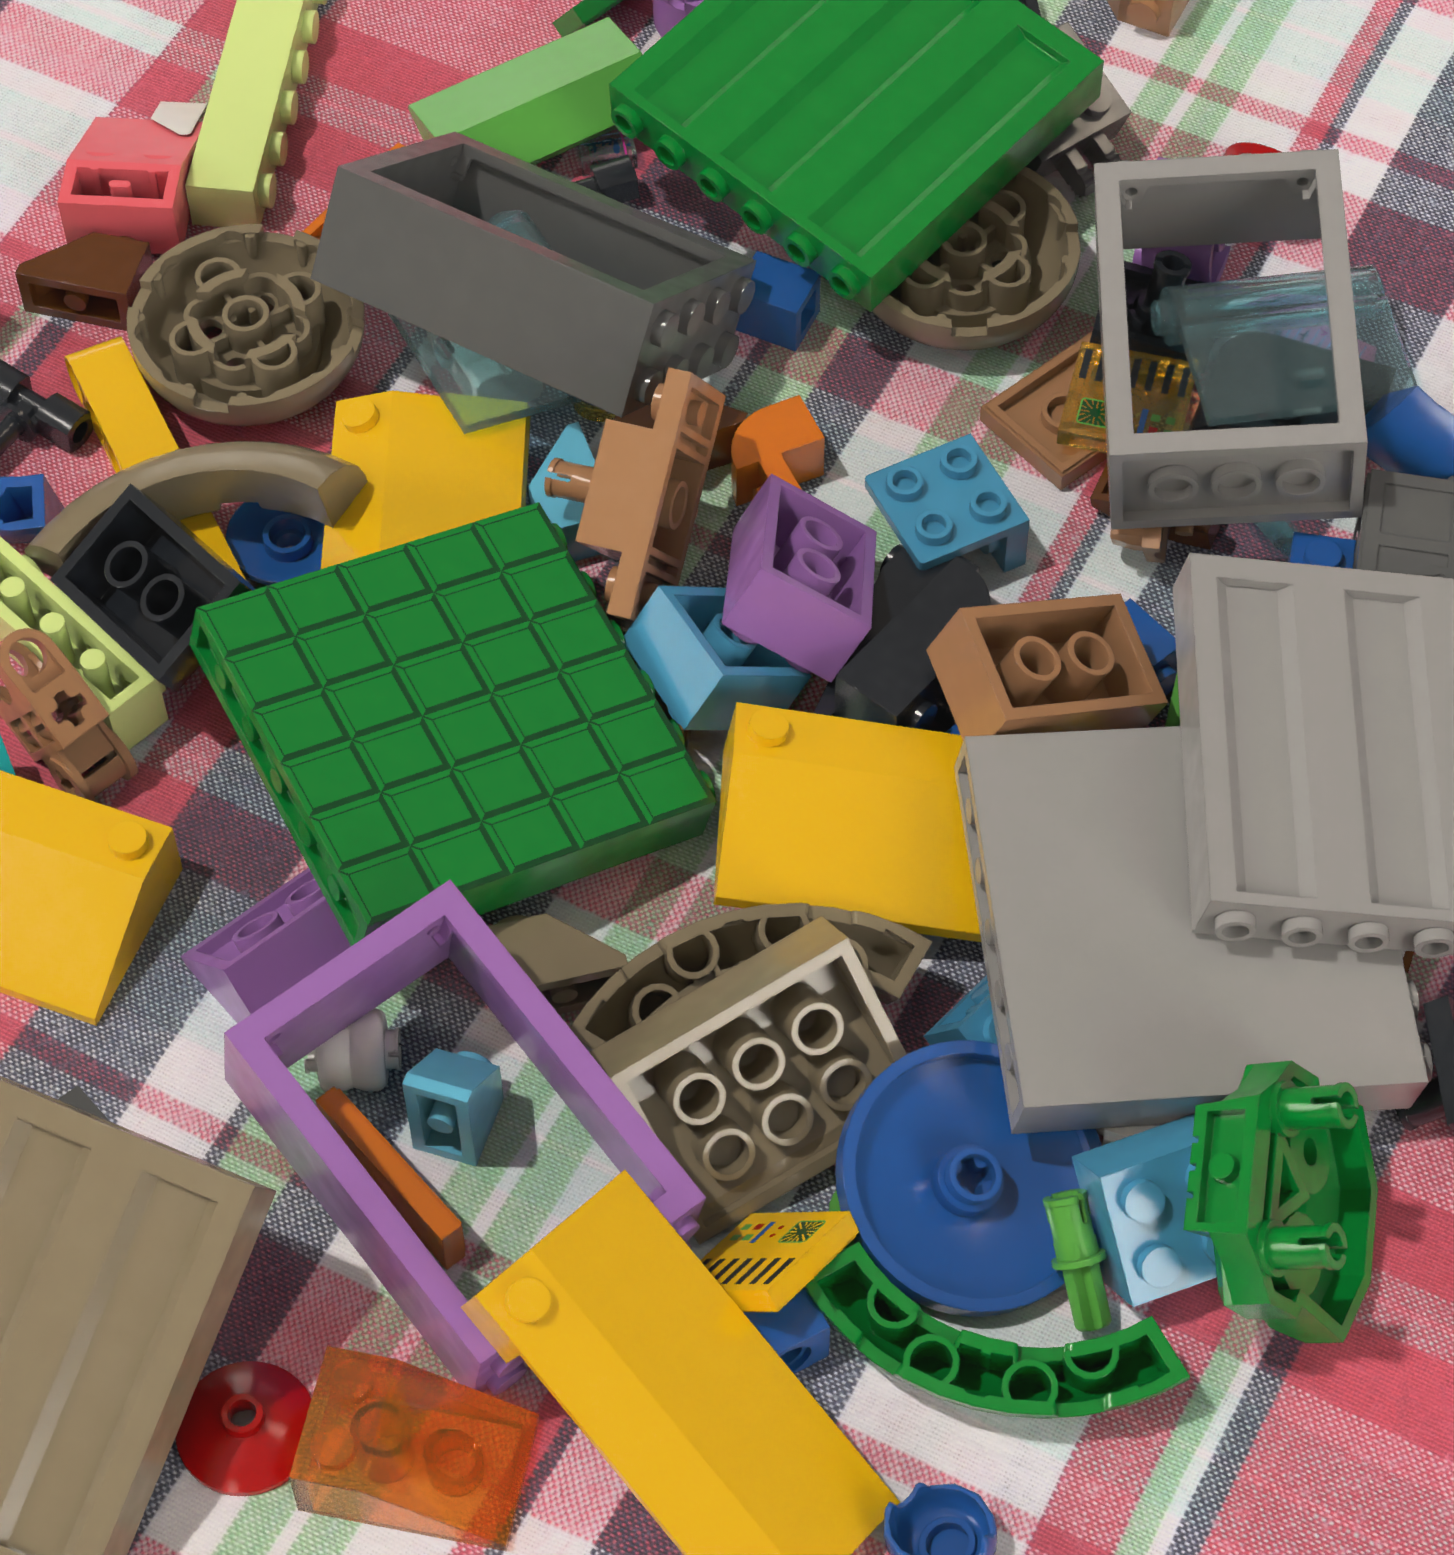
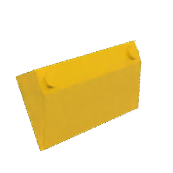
(420, 472)
(844, 820)
(75, 895)
(678, 1386)

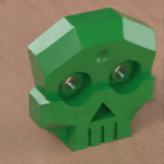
(1286, 1200)

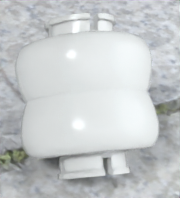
(358, 1055)

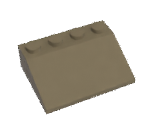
(757, 1070)

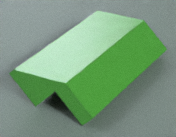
(537, 100)

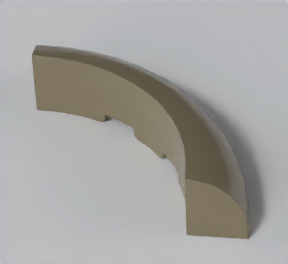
(201, 480)
(721, 942)

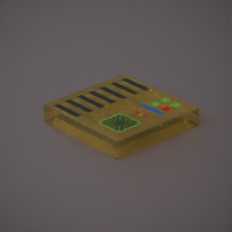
(1159, 393)

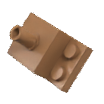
(645, 490)

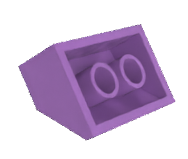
(268, 947)

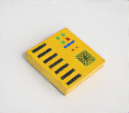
(777, 1255)

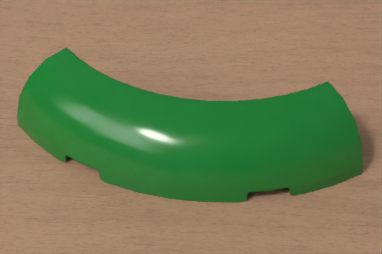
(988, 1371)

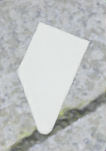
(178, 116)

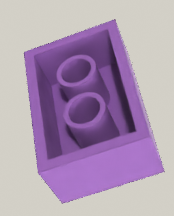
(800, 579)

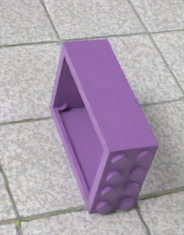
(347, 989)

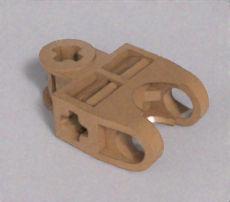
(77, 735)

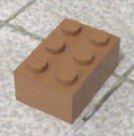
(1046, 668)

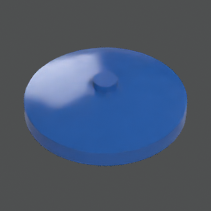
(946, 1187)

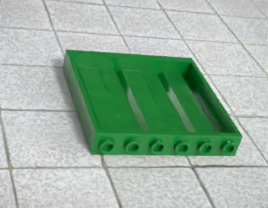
(855, 121)

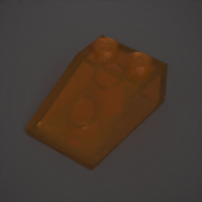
(411, 1451)

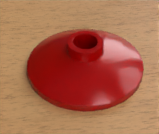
(250, 1456)

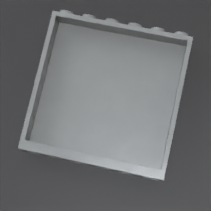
(1094, 961)

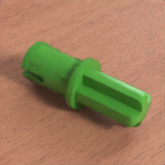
(1078, 1257)

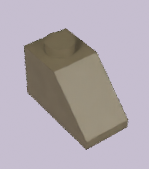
(559, 958)

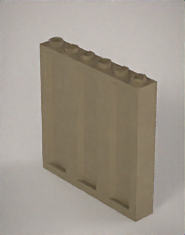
(107, 1315)

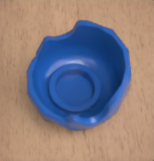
(940, 1522)

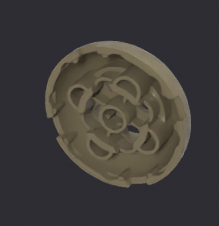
(969, 305)
(275, 321)

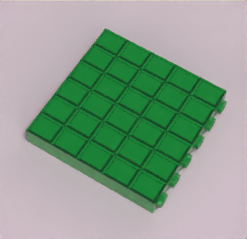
(451, 721)

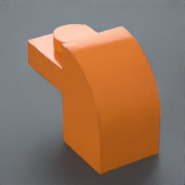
(779, 442)

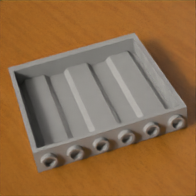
(1317, 753)

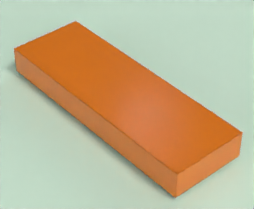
(405, 1189)

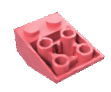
(128, 182)

